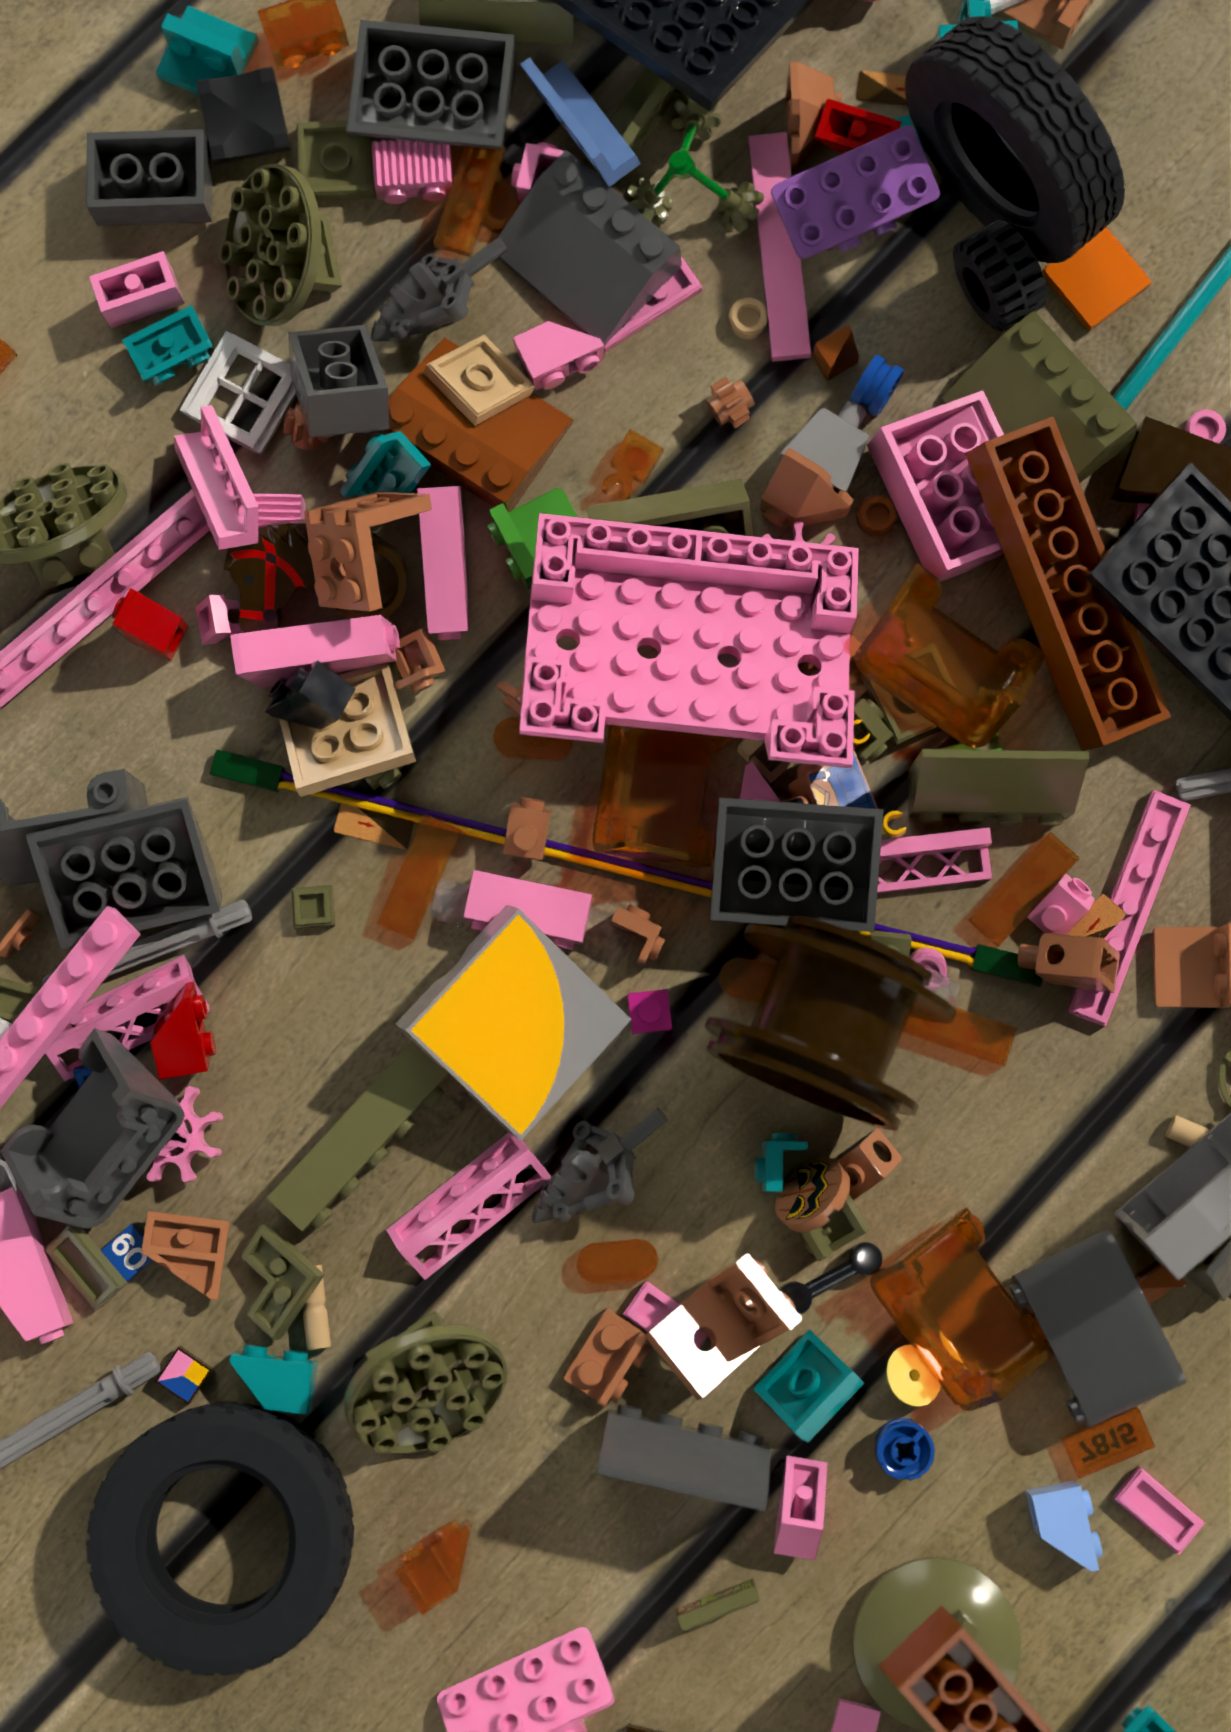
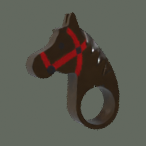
(282, 562)

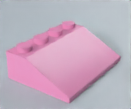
(934, 486)

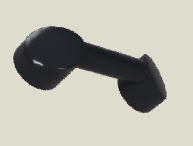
(863, 1259)

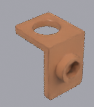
(19, 934)
(864, 1165)

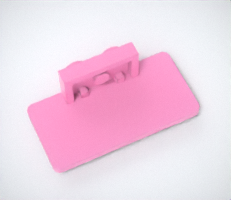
(533, 1692)

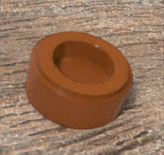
(876, 515)

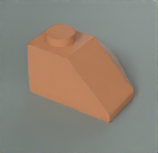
(804, 104)
(802, 493)

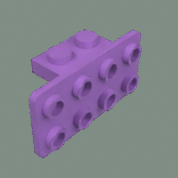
(855, 194)

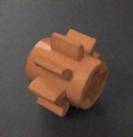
(730, 402)
(296, 426)

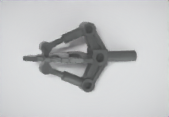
(431, 294)
(597, 1179)

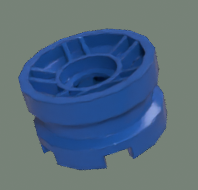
(877, 385)
(904, 1431)

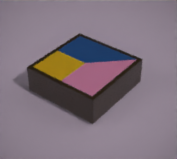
(184, 1375)

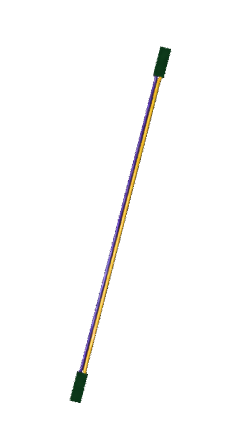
(269, 777)

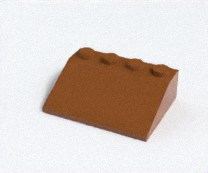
(488, 459)

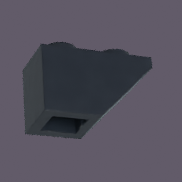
(310, 697)

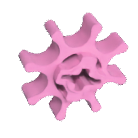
(192, 1130)

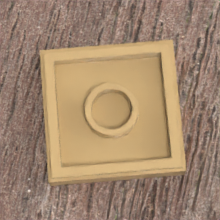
(479, 379)

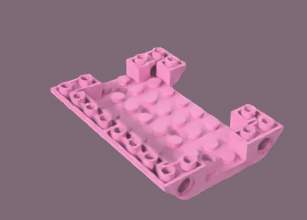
(691, 601)

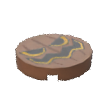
(812, 1194)

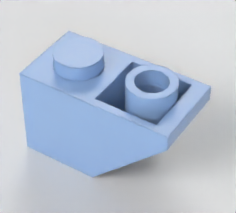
(1061, 1519)

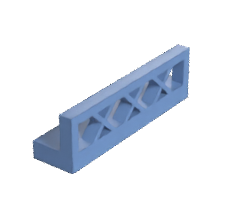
(583, 121)

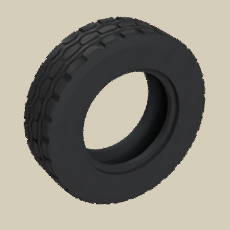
(1015, 136)
(142, 1594)

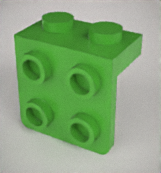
(519, 530)

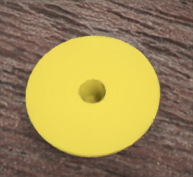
(911, 1378)

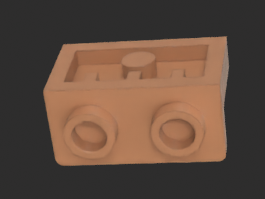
(607, 1357)

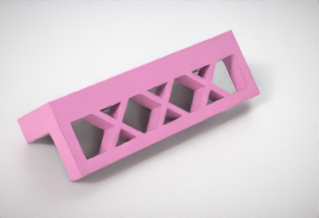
(219, 483)
(936, 845)
(121, 1006)
(464, 1199)

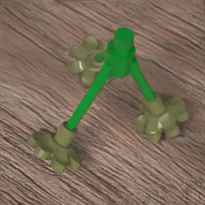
(734, 203)

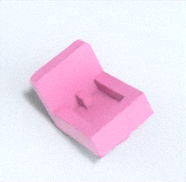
(534, 160)
(1062, 906)

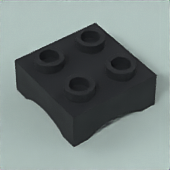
(243, 115)

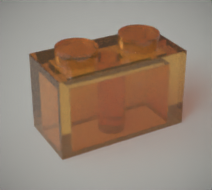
(303, 30)

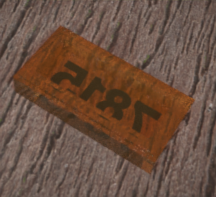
(1108, 1442)

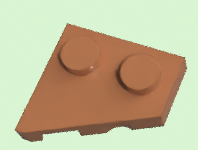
(188, 1248)

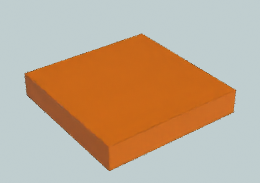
(1097, 279)

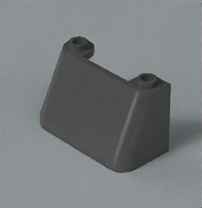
(106, 795)
(98, 1141)
(1099, 1329)

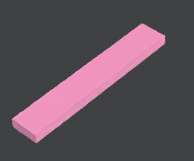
(779, 261)
(1135, 895)

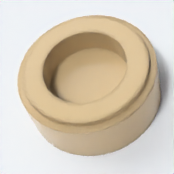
(748, 318)

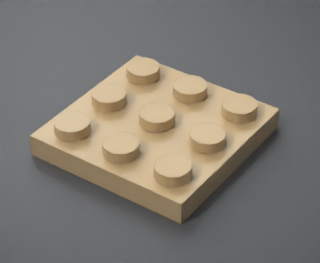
(361, 743)

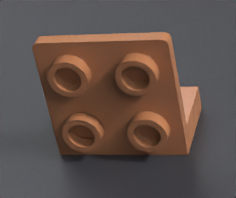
(1049, 19)
(1192, 967)

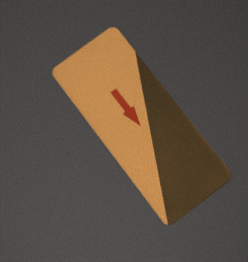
(882, 87)
(373, 826)
(1099, 919)

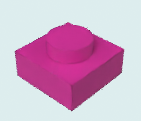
(649, 1011)

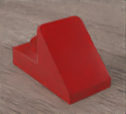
(850, 127)

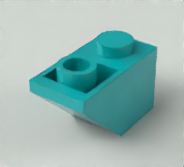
(277, 1381)

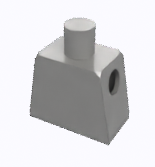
(833, 443)

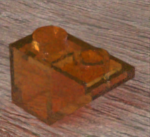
(436, 1570)

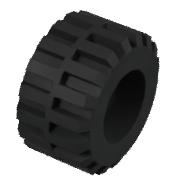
(999, 275)

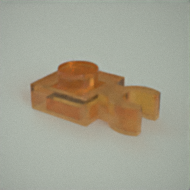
(634, 461)

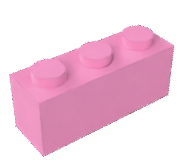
(554, 910)

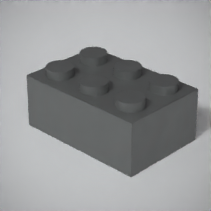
(149, 177)
(338, 381)

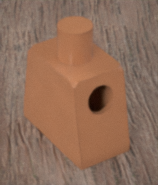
(1072, 961)

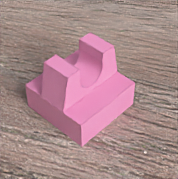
(214, 620)

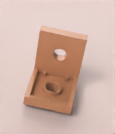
(343, 536)
(737, 1312)

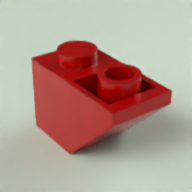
(149, 624)
(180, 1036)

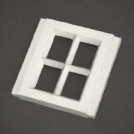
(213, 377)

